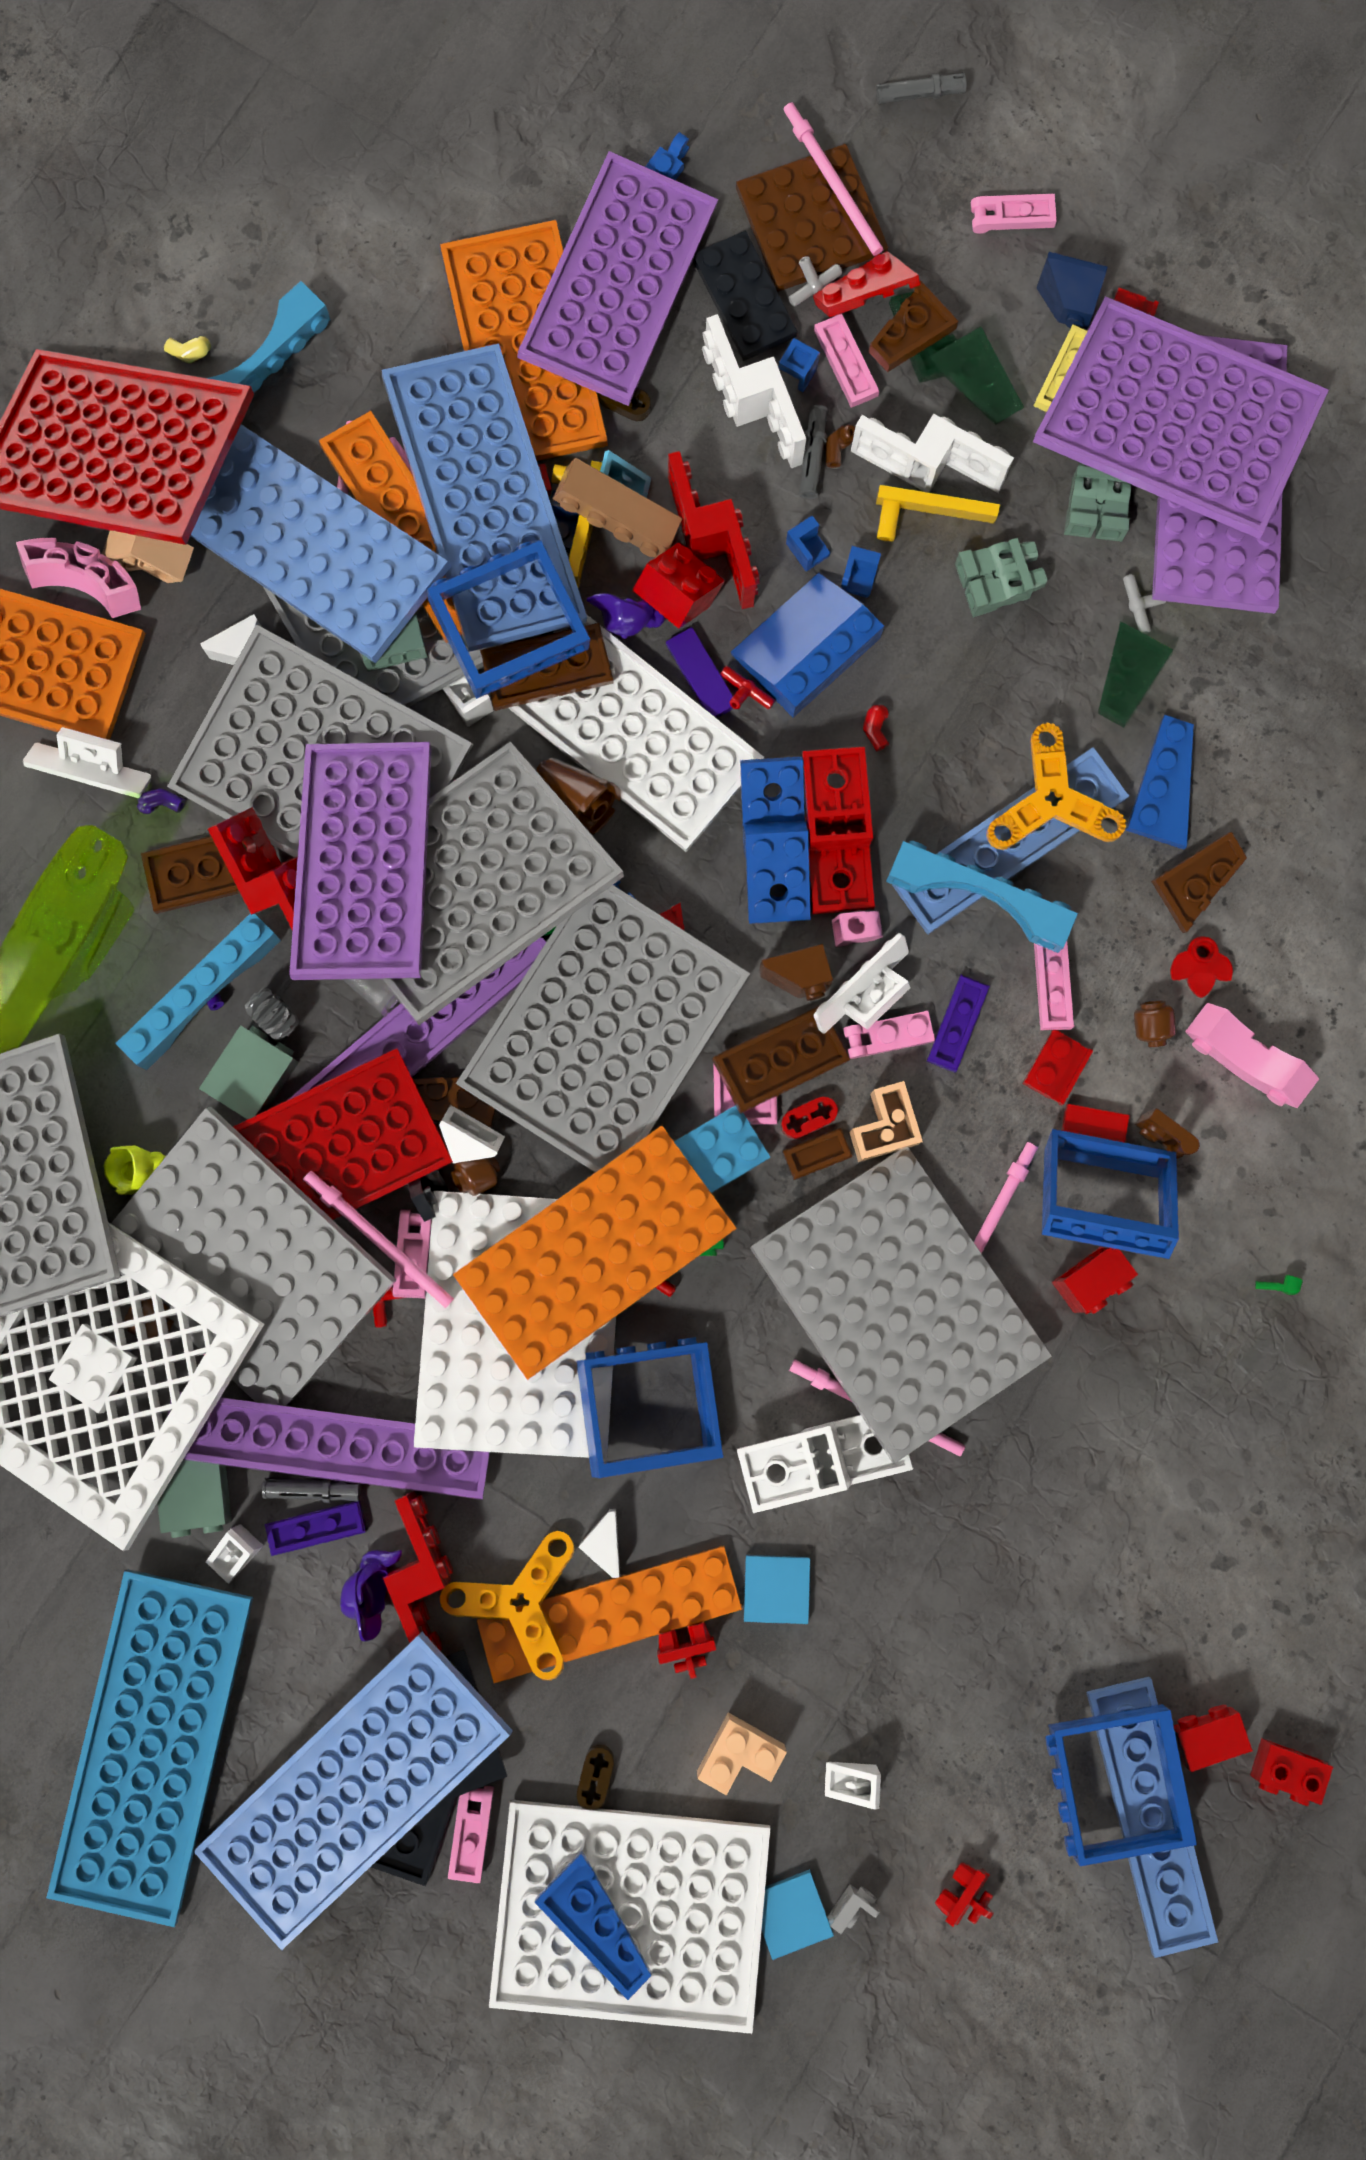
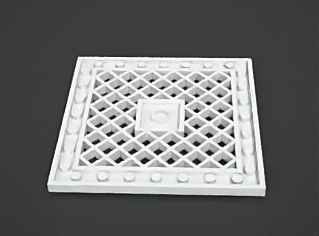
(95, 1371)

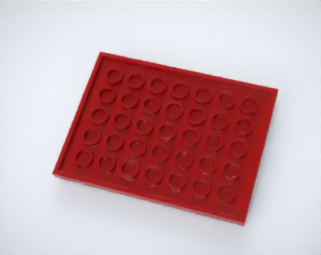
(116, 444)

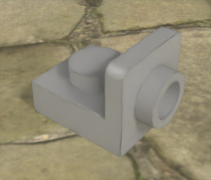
(847, 1908)

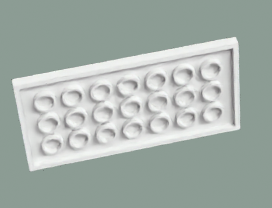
(649, 741)

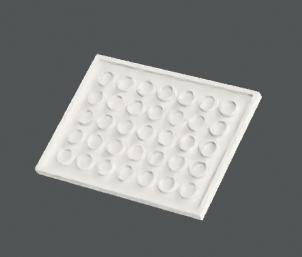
(467, 1380)
(683, 1892)

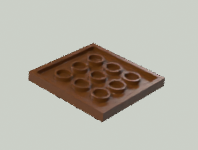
(801, 216)

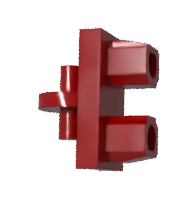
(700, 1643)
(957, 1907)

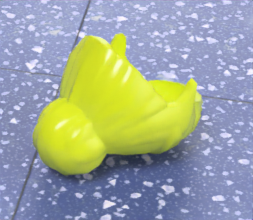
(130, 1167)

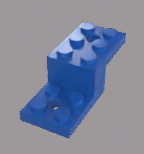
(775, 840)

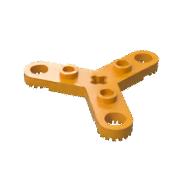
(1072, 809)
(496, 1601)

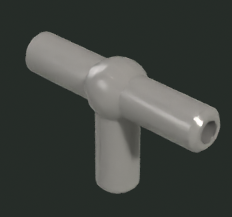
(815, 282)
(1138, 604)

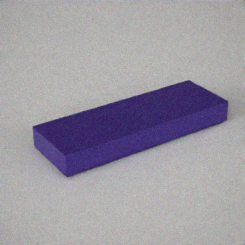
(700, 672)
(958, 1023)
(315, 1528)

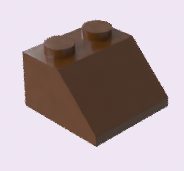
(799, 972)

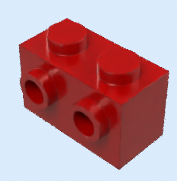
(1211, 1737)
(1292, 1772)

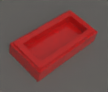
(1095, 1122)

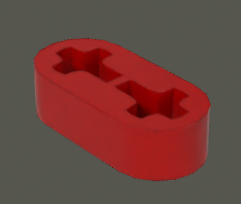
(805, 1111)

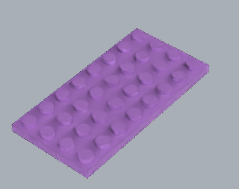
(617, 278)
(361, 861)

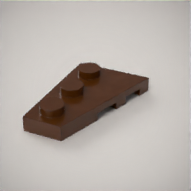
(914, 328)
(1196, 880)
(443, 1092)

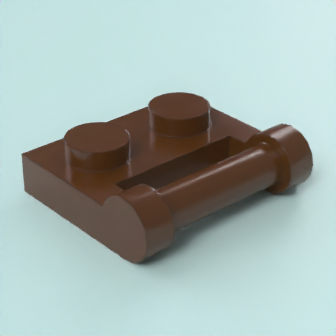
(1161, 1128)

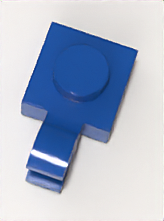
(669, 162)

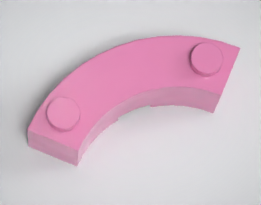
(80, 568)
(1268, 1070)

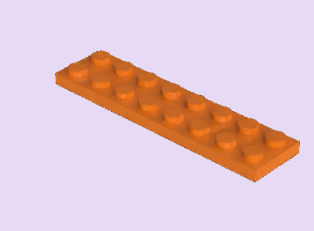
(381, 483)
(620, 1611)

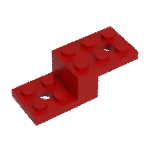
(713, 530)
(838, 830)
(258, 871)
(422, 1576)

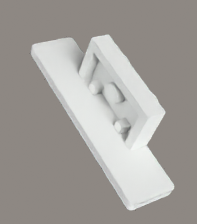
(88, 761)
(869, 990)

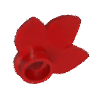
(1201, 971)

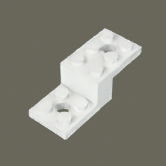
(754, 392)
(938, 446)
(815, 1462)

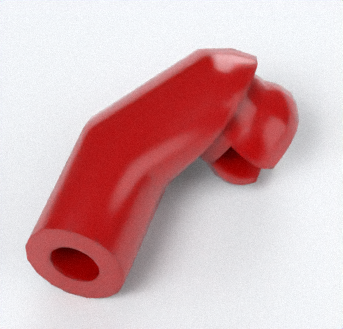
(873, 724)

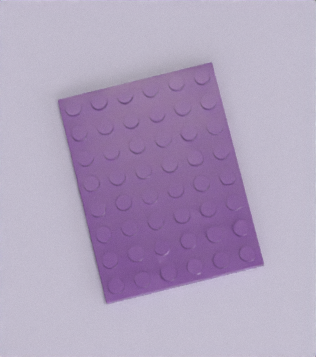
(1181, 417)

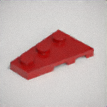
(871, 279)

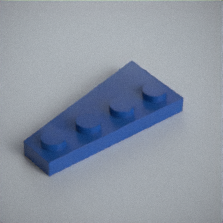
(1164, 792)
(589, 1919)

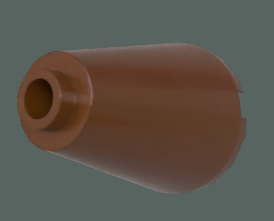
(582, 792)

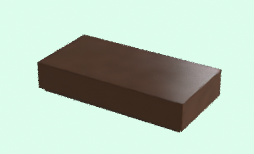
(817, 1154)

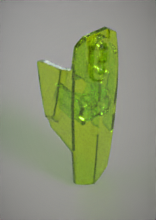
(61, 930)

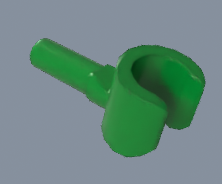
(1290, 1286)

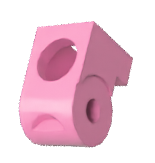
(856, 927)

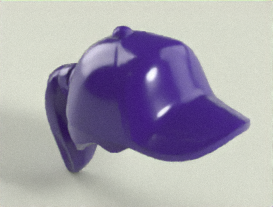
(625, 616)
(365, 1592)

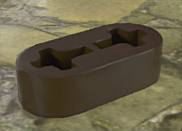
(627, 411)
(588, 1775)

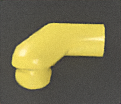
(189, 351)

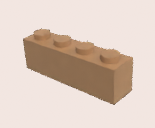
(616, 508)

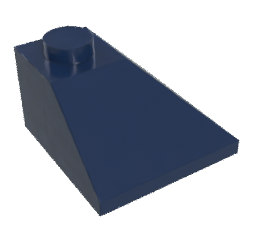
(1071, 288)

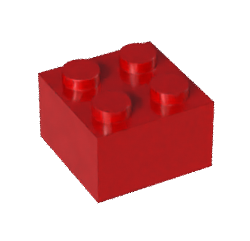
(678, 585)
(1095, 1279)

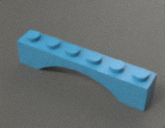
(297, 320)
(1041, 920)
(166, 1020)

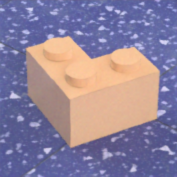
(157, 557)
(895, 1124)
(738, 1746)

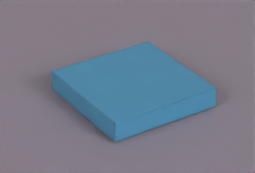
(776, 1589)
(793, 1915)

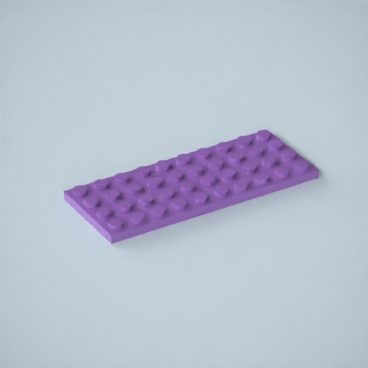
(1212, 562)

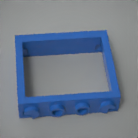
(528, 663)
(1105, 1229)
(705, 1400)
(1183, 1832)

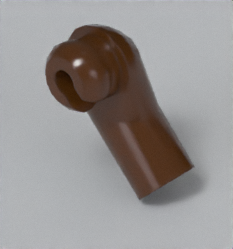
(836, 443)

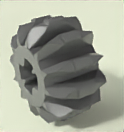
(271, 1014)

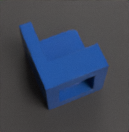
(800, 362)
(806, 544)
(860, 571)

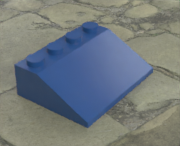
(808, 643)

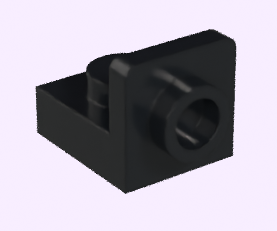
(423, 1193)

